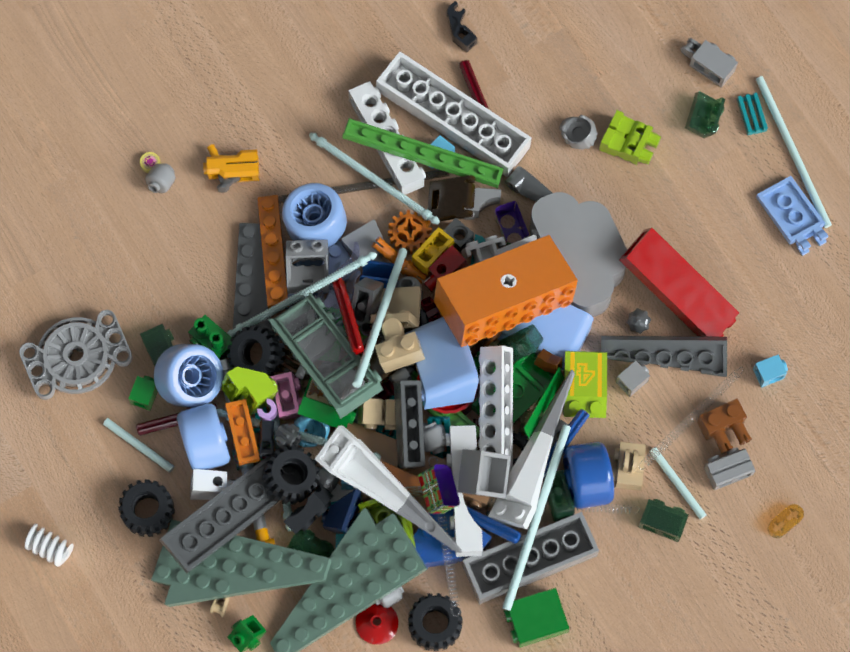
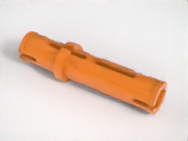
(391, 254)

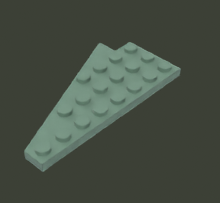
(238, 569)
(363, 570)

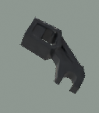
(455, 19)

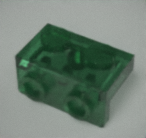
(705, 115)
(309, 543)

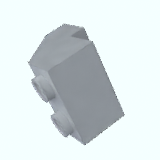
(303, 251)

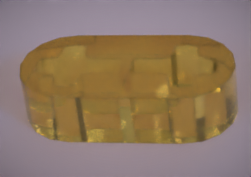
(782, 517)

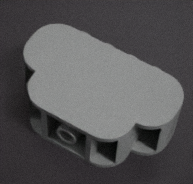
(588, 244)

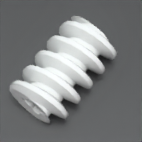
(46, 546)

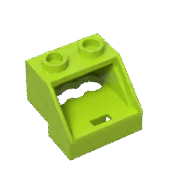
(249, 385)

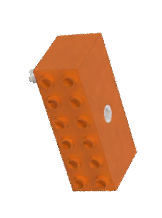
(505, 291)

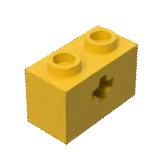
(431, 250)

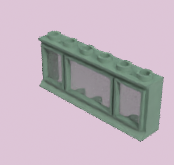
(325, 354)

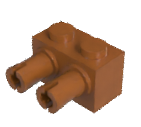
(725, 418)

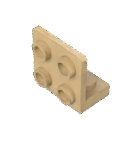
(404, 306)

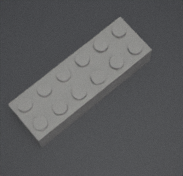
(552, 551)

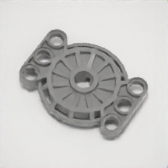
(58, 351)

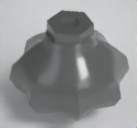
(638, 321)

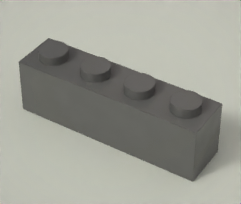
(409, 424)

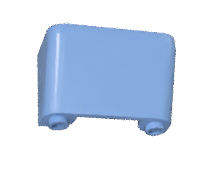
(561, 330)
(448, 370)

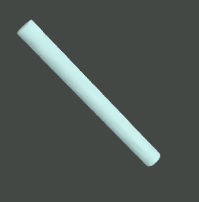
(138, 445)
(679, 485)

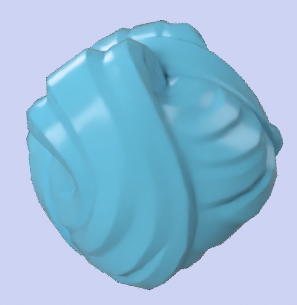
(313, 427)

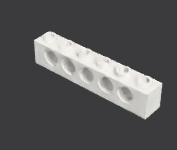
(367, 94)
(500, 400)

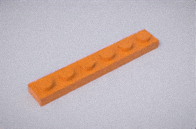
(272, 249)

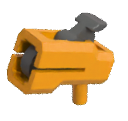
(232, 168)

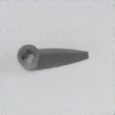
(524, 183)

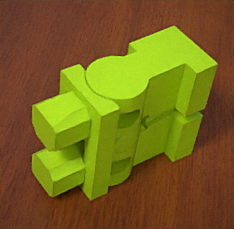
(633, 146)

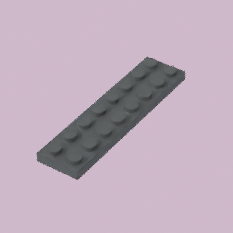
(224, 516)

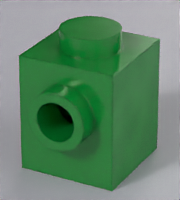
(143, 393)

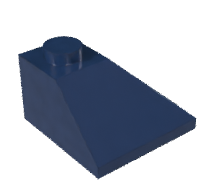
(342, 513)

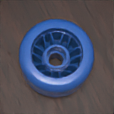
(588, 474)

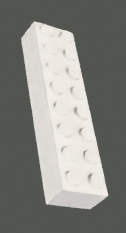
(453, 113)

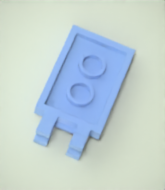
(793, 214)

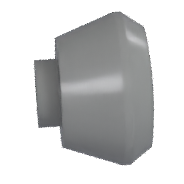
(327, 479)

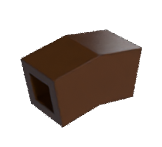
(548, 361)

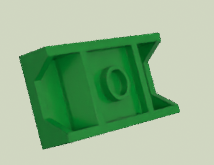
(528, 386)

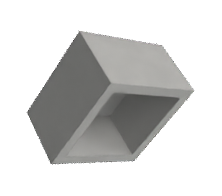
(484, 473)

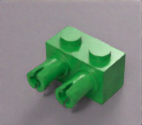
(210, 335)

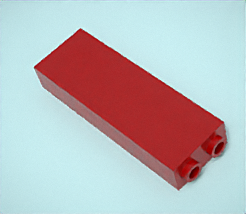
(678, 285)

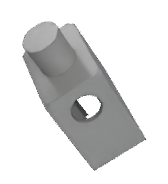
(365, 237)

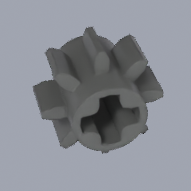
(287, 436)

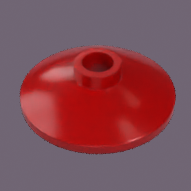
(379, 633)

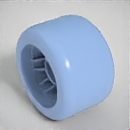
(314, 214)
(202, 376)
(203, 437)

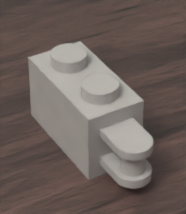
(710, 61)

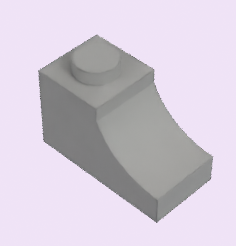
(483, 199)

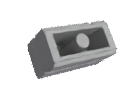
(729, 469)

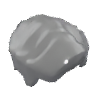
(579, 132)

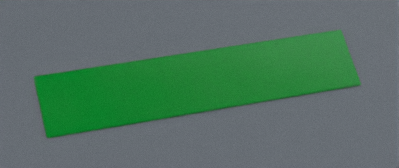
(543, 403)

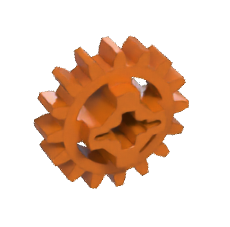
(419, 230)

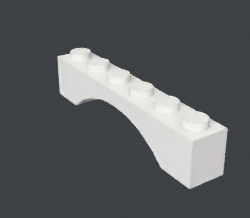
(467, 532)

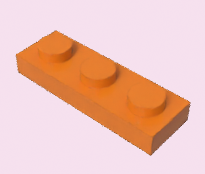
(242, 432)

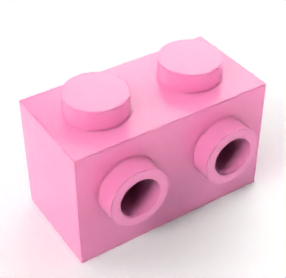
(287, 395)

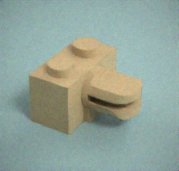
(399, 348)
(628, 472)

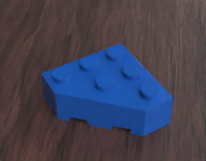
(431, 548)

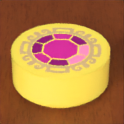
(148, 160)

